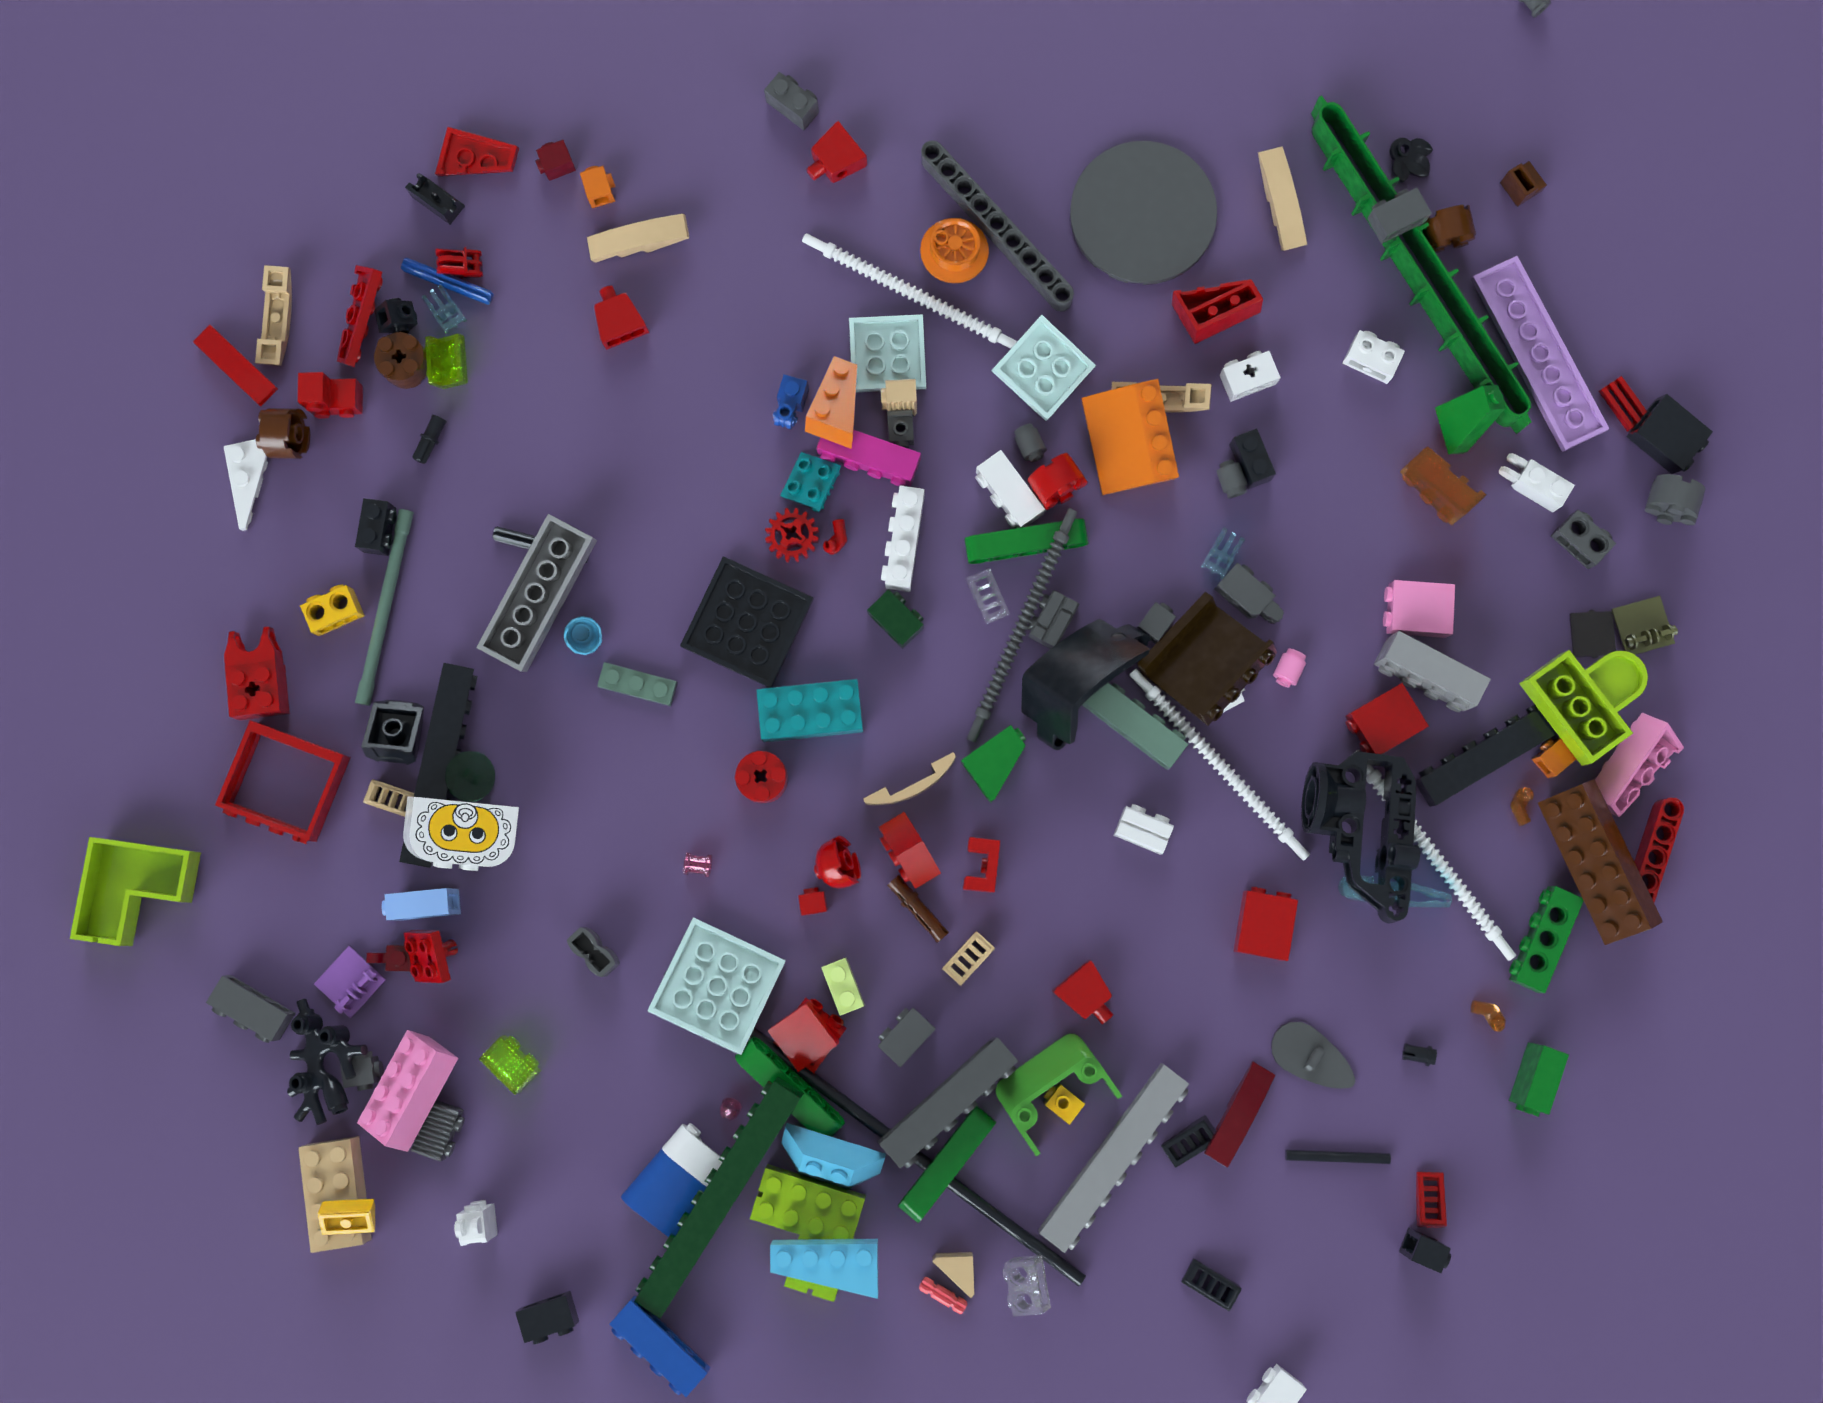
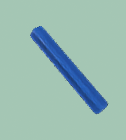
(448, 281)

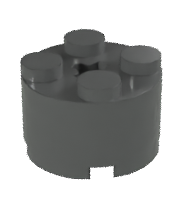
(1675, 500)

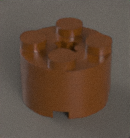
(1450, 227)
(401, 348)
(283, 433)

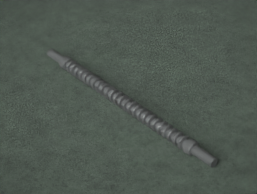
(1060, 537)

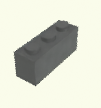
(250, 1009)

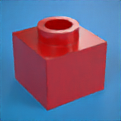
(812, 901)

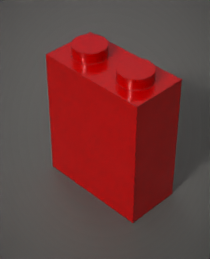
(1386, 721)
(1266, 924)

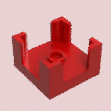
(988, 865)

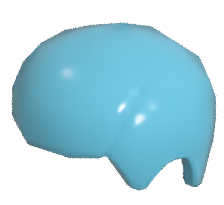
(583, 635)

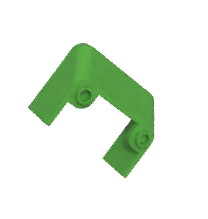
(1041, 1073)

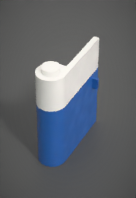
(672, 1180)

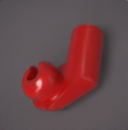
(839, 538)

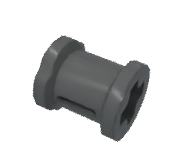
(1536, 6)

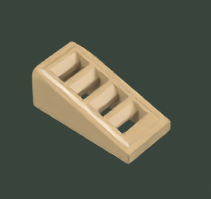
(372, 793)
(961, 952)

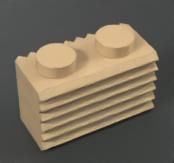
(899, 395)

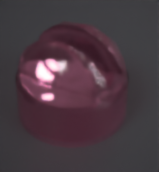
(730, 1108)

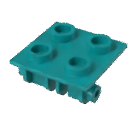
(811, 481)

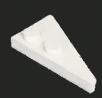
(245, 471)

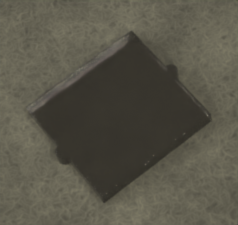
(1592, 633)

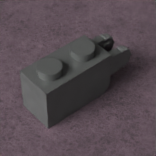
(1249, 594)

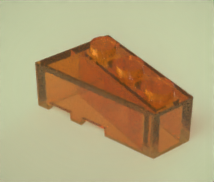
(1440, 486)

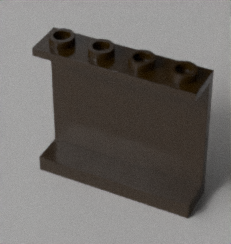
(1206, 660)

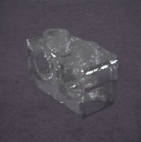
(1034, 1285)

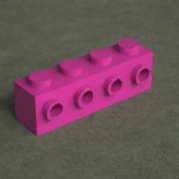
(874, 456)

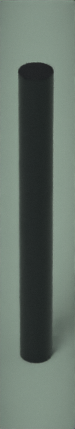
(1331, 1156)

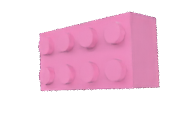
(407, 1091)

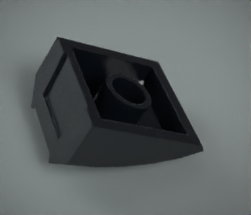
(393, 731)

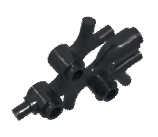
(318, 1044)

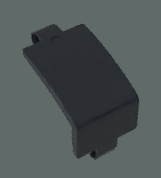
(1073, 673)

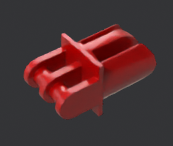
(456, 262)

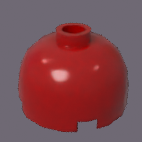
(836, 864)

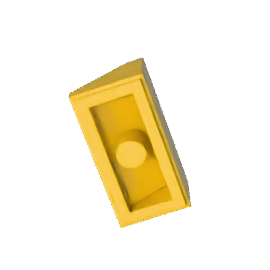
(347, 1216)

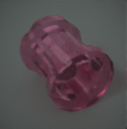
(697, 864)

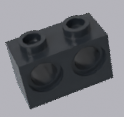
(1425, 1250)

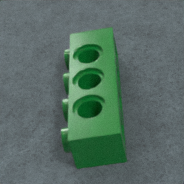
(1568, 907)

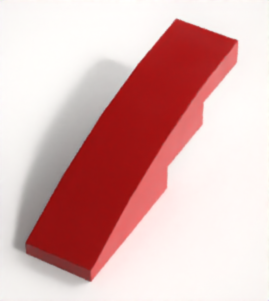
(235, 365)

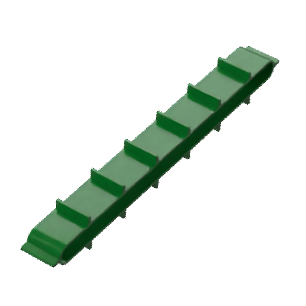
(1440, 277)

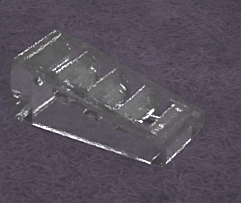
(987, 573)

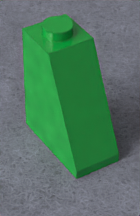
(1468, 417)
(994, 761)

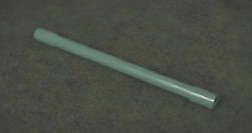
(367, 684)

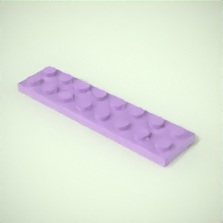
(1540, 353)

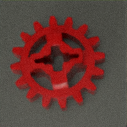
(798, 526)

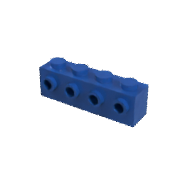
(660, 1347)

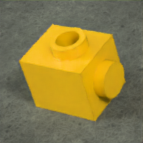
(1063, 1103)

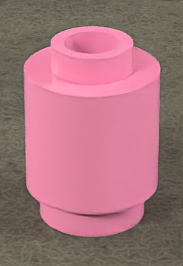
(1290, 668)

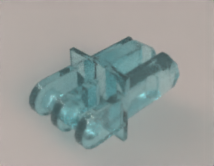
(445, 311)
(1221, 555)

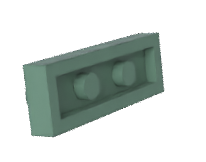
(637, 684)

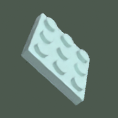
(887, 350)
(1043, 368)

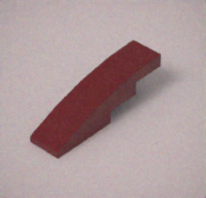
(1240, 1114)

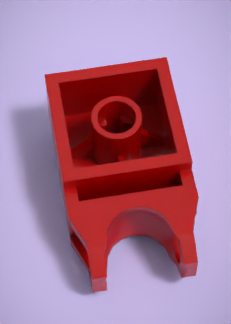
(255, 669)

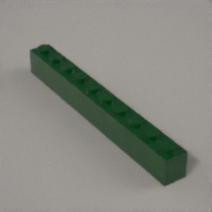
(719, 1196)

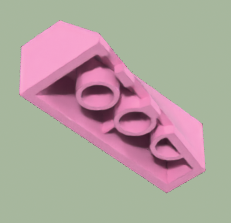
(1636, 762)

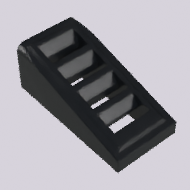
(1185, 1133)
(1230, 1298)

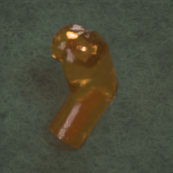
(1519, 803)
(1491, 1013)

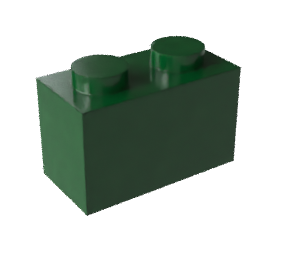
(896, 618)

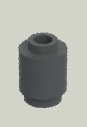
(1030, 443)
(1232, 479)

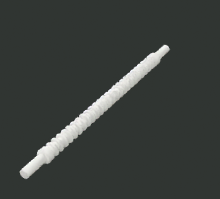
(830, 250)
(1284, 834)
(1492, 932)

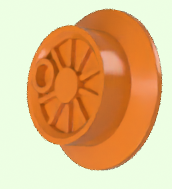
(954, 250)

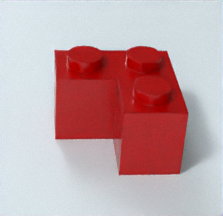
(329, 396)
(908, 850)

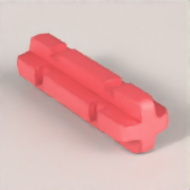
(943, 1295)

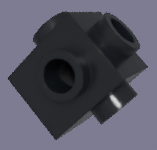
(395, 316)

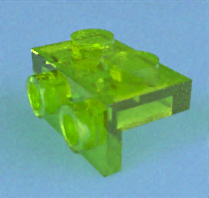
(446, 361)

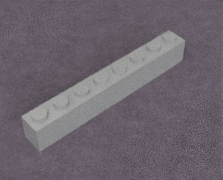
(1113, 1157)

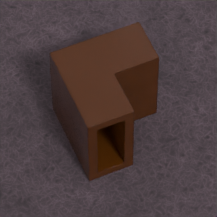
(1523, 183)

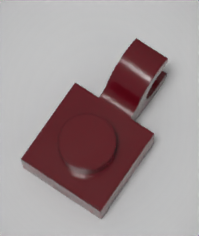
(395, 958)

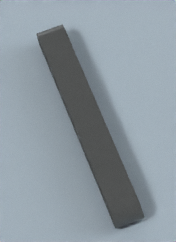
(991, 215)

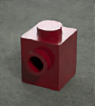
(554, 160)

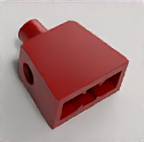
(836, 155)
(617, 318)
(1086, 993)

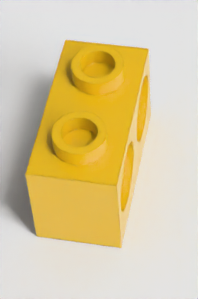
(333, 616)

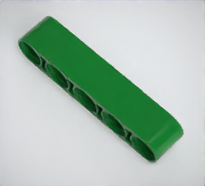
(1021, 541)
(811, 1109)
(946, 1164)

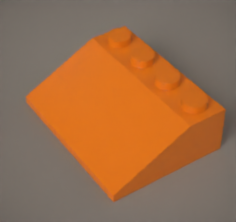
(1130, 437)

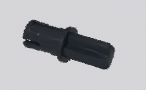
(429, 439)

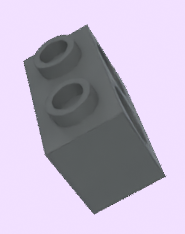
(1579, 544)

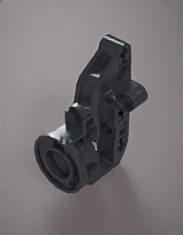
(1332, 799)

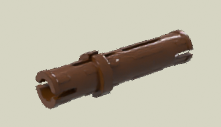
(913, 903)

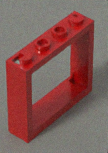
(239, 768)

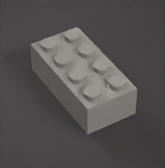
(1431, 672)

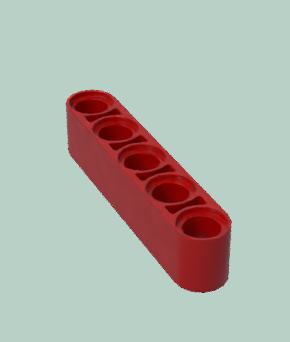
(1661, 848)

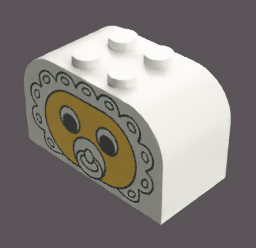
(459, 832)

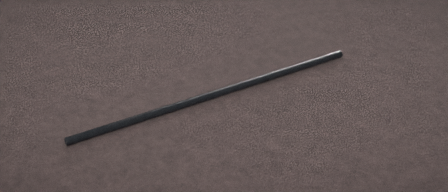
(923, 1161)

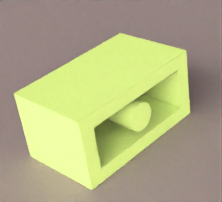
(843, 986)

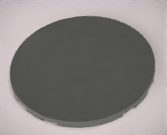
(1143, 212)

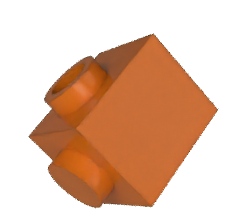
(598, 186)
(1553, 757)

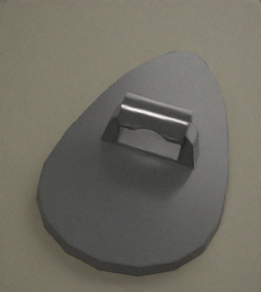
(1310, 1056)

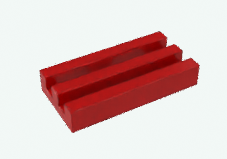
(1632, 398)

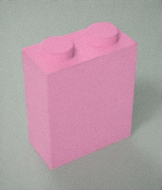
(1419, 608)

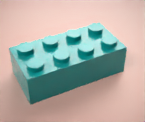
(809, 710)

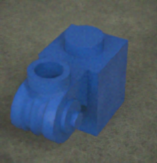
(790, 398)

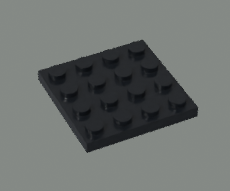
(747, 622)

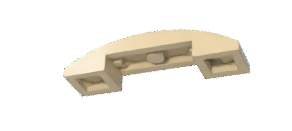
(276, 316)
(1181, 398)
(939, 767)

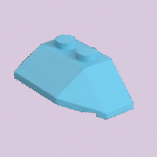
(830, 1158)

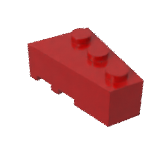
(1216, 308)

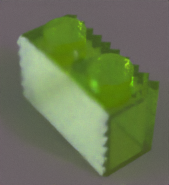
(510, 1064)

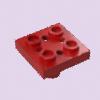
(428, 955)

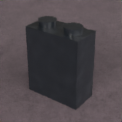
(1670, 434)

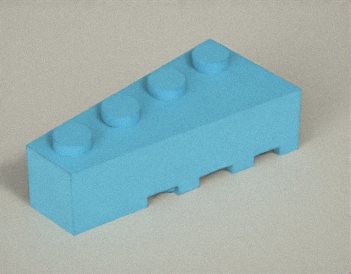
(829, 1262)

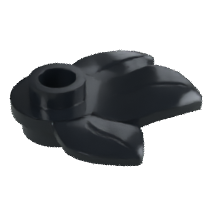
(1413, 160)

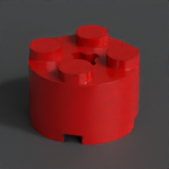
(1057, 481)
(747, 780)

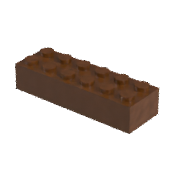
(1600, 862)

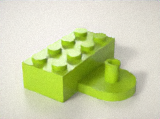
(1586, 701)

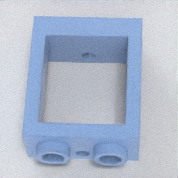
(421, 904)

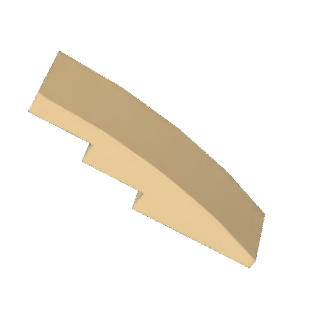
(1282, 198)
(638, 237)

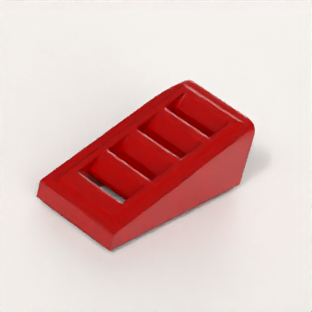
(1421, 1210)

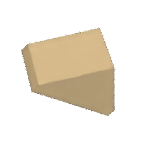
(958, 1268)

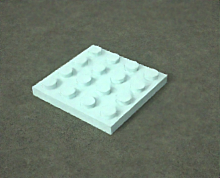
(716, 986)

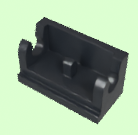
(435, 199)

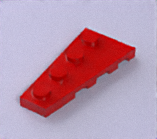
(358, 314)

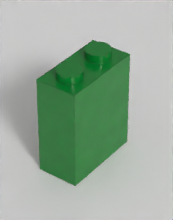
(1538, 1079)

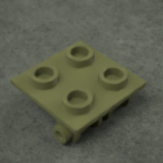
(1644, 626)

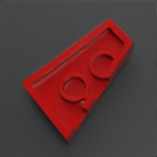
(474, 154)

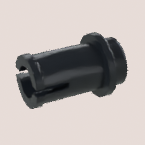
(1419, 1054)

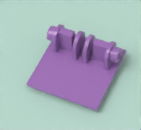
(349, 982)

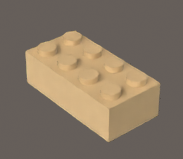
(331, 1173)

